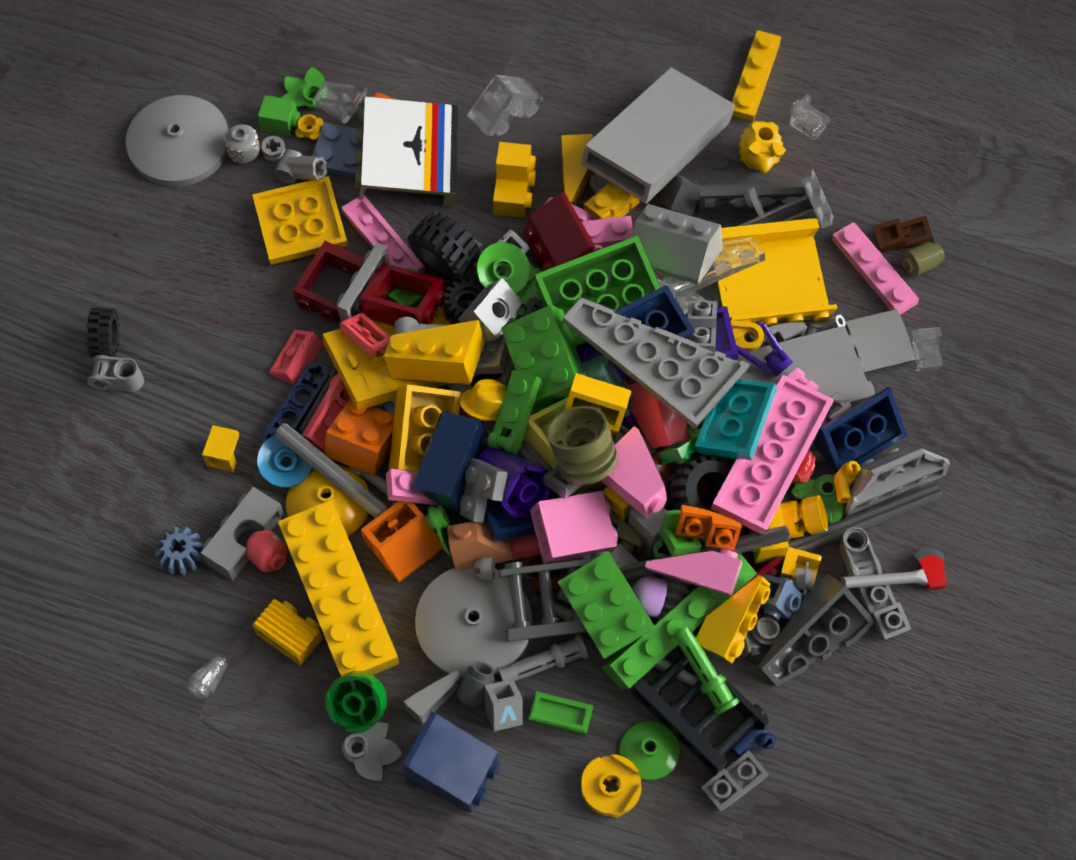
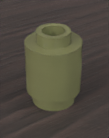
(923, 258)

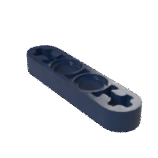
(291, 406)

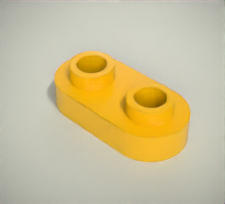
(744, 328)

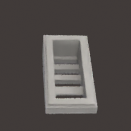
(432, 697)

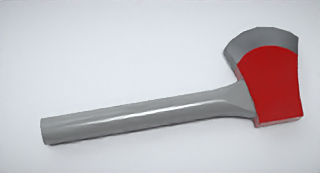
(929, 573)

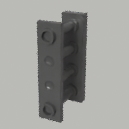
(550, 624)

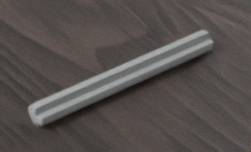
(330, 470)

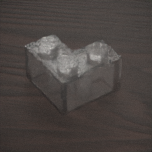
(501, 102)

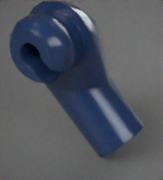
(755, 740)

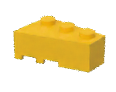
(436, 353)

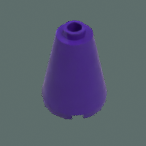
(523, 482)

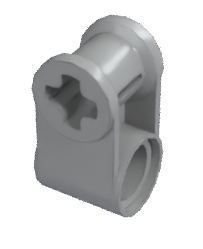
(111, 371)
(858, 560)

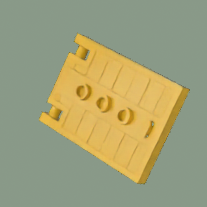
(368, 377)

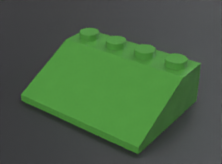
(606, 277)

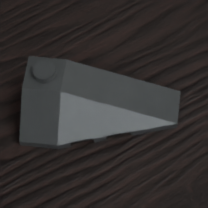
(822, 624)

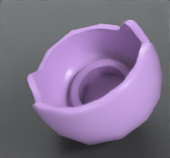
(651, 594)

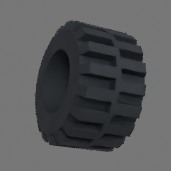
(444, 246)
(684, 481)

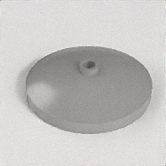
(177, 140)
(451, 638)

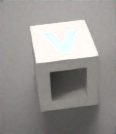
(503, 705)

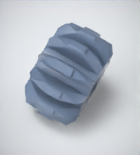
(171, 558)

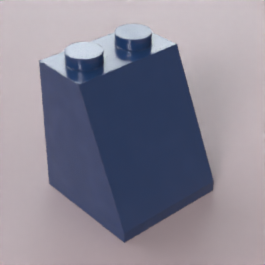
(451, 763)

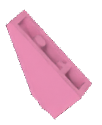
(704, 569)

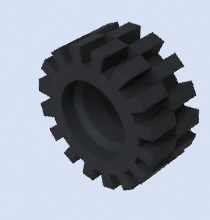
(458, 293)
(103, 332)

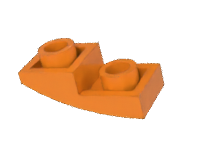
(712, 527)

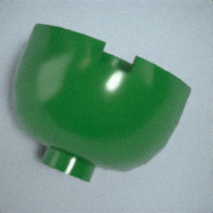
(356, 701)

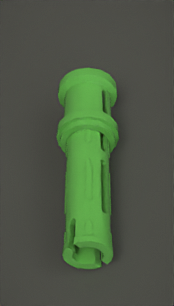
(712, 683)

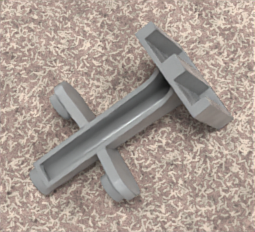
(810, 202)

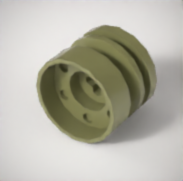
(582, 445)

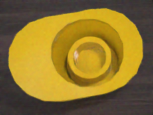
(484, 400)

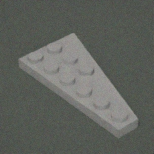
(665, 364)

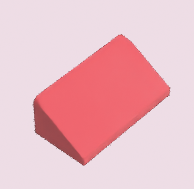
(296, 356)

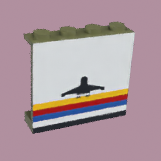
(407, 147)

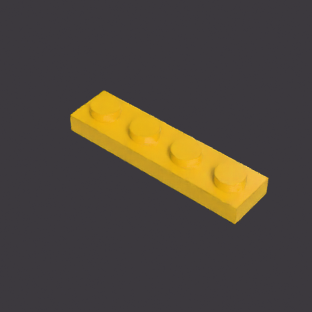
(755, 75)

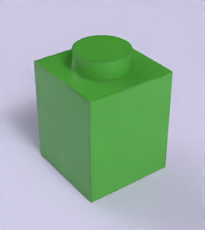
(278, 115)

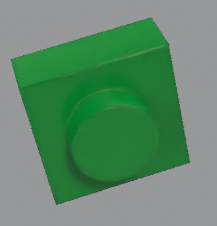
(679, 452)

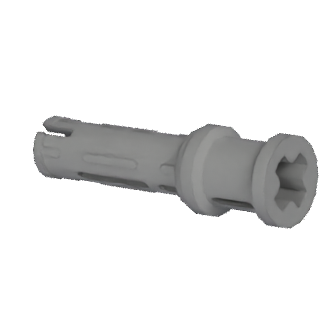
(557, 656)

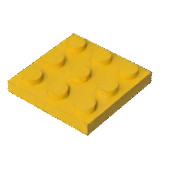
(299, 219)

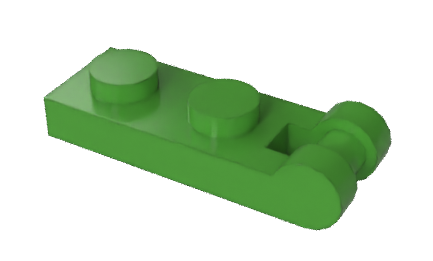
(515, 412)

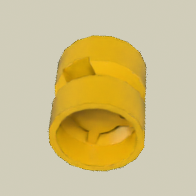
(804, 517)

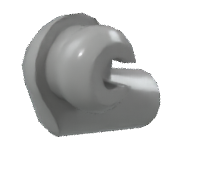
(834, 322)

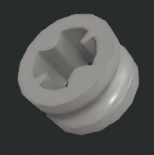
(270, 142)

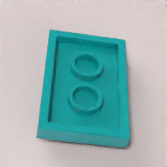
(737, 420)

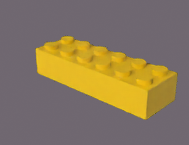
(338, 591)

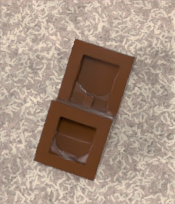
(904, 235)

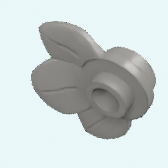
(376, 751)

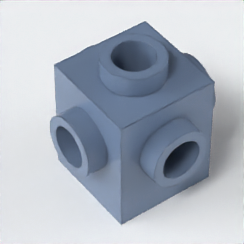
(783, 598)

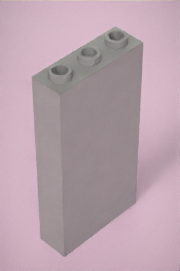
(657, 135)
(825, 359)

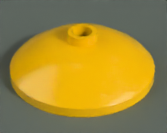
(309, 494)

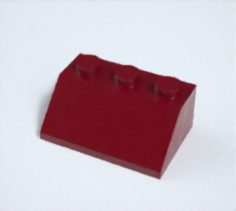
(557, 234)

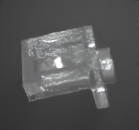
(807, 118)

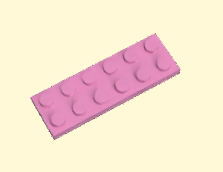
(758, 486)

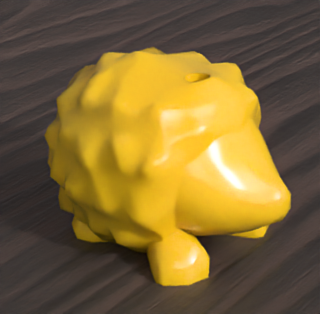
(761, 146)

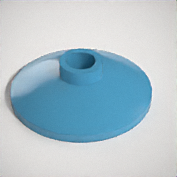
(269, 464)

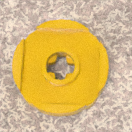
(609, 768)

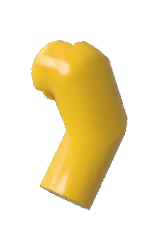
(843, 480)

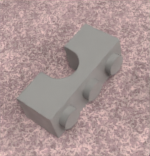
(253, 512)

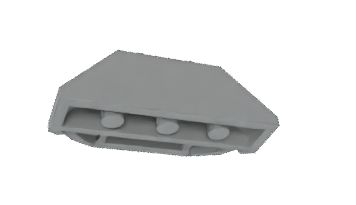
(892, 476)

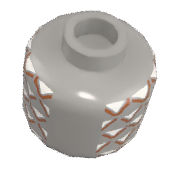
(242, 143)

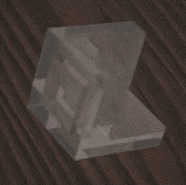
(926, 348)

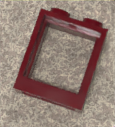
(335, 257)
(387, 312)

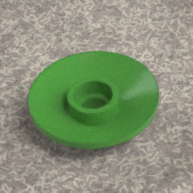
(510, 259)
(651, 764)

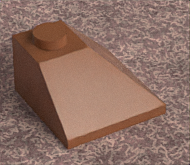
(474, 541)

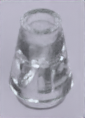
(207, 678)

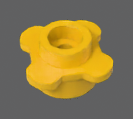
(306, 122)

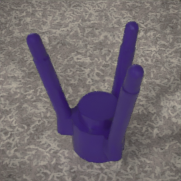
(776, 360)

